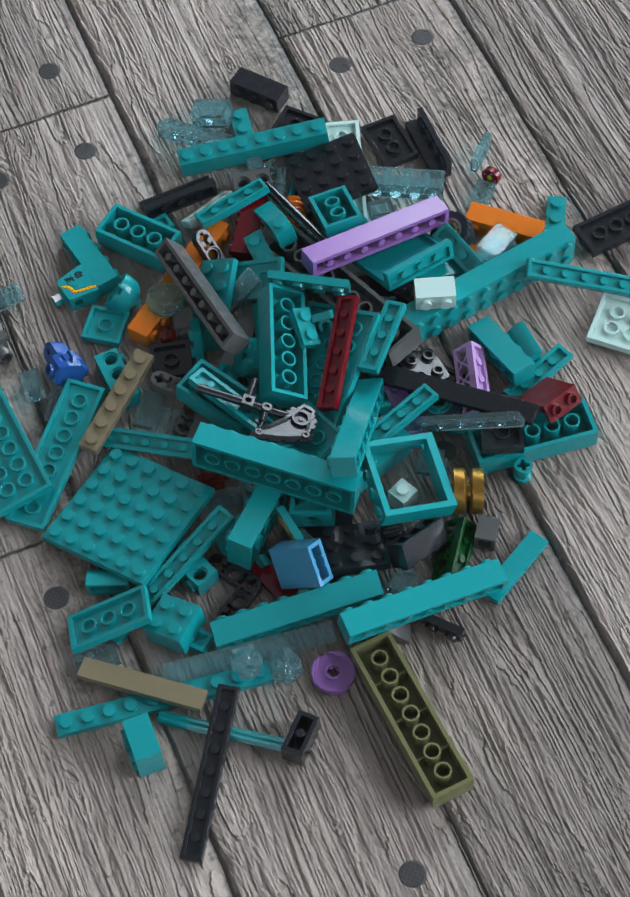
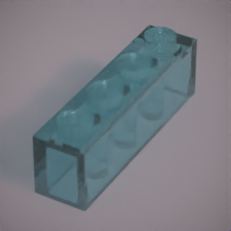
(408, 182)

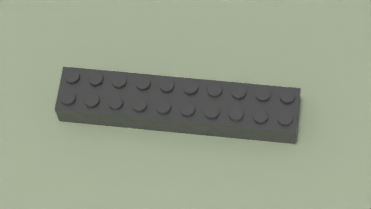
(407, 336)

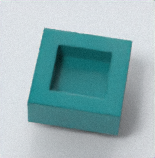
(202, 642)

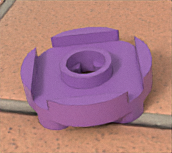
(328, 662)

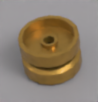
(468, 490)

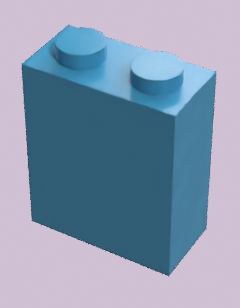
(301, 563)

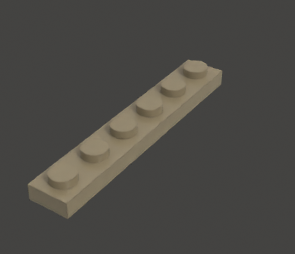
(116, 402)

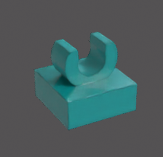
(322, 318)

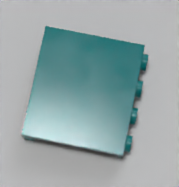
(405, 260)

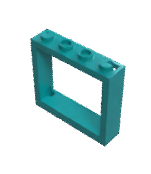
(426, 441)

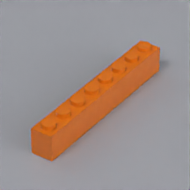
(146, 326)

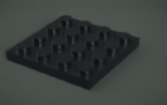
(329, 167)

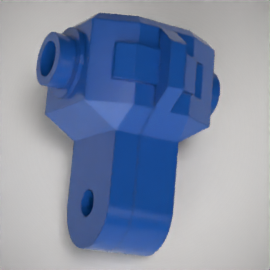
(63, 364)

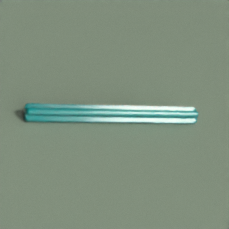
(237, 734)

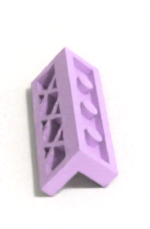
(476, 364)

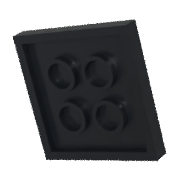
(354, 548)

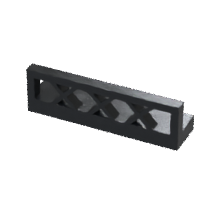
(428, 143)
(179, 197)

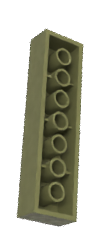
(411, 720)

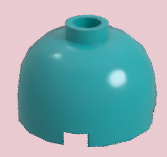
(124, 295)

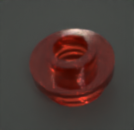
(167, 334)

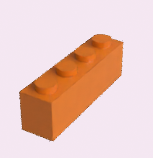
(486, 217)

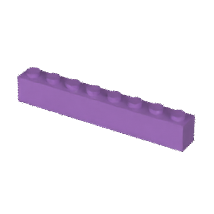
(374, 236)

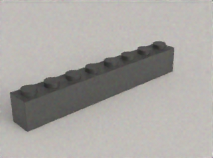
(202, 297)

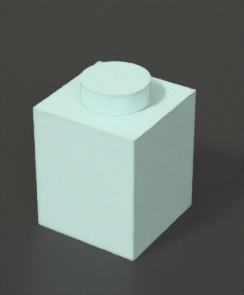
(402, 495)

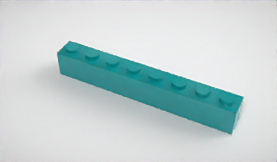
(265, 143)
(356, 428)
(421, 601)
(296, 610)

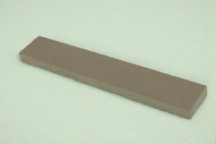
(142, 684)

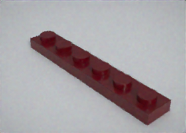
(337, 353)

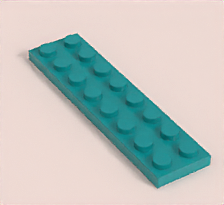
(60, 449)

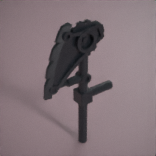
(291, 428)

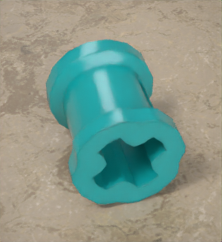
(522, 470)

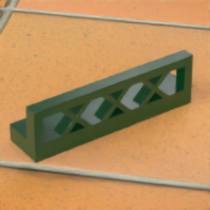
(461, 548)

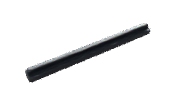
(295, 214)

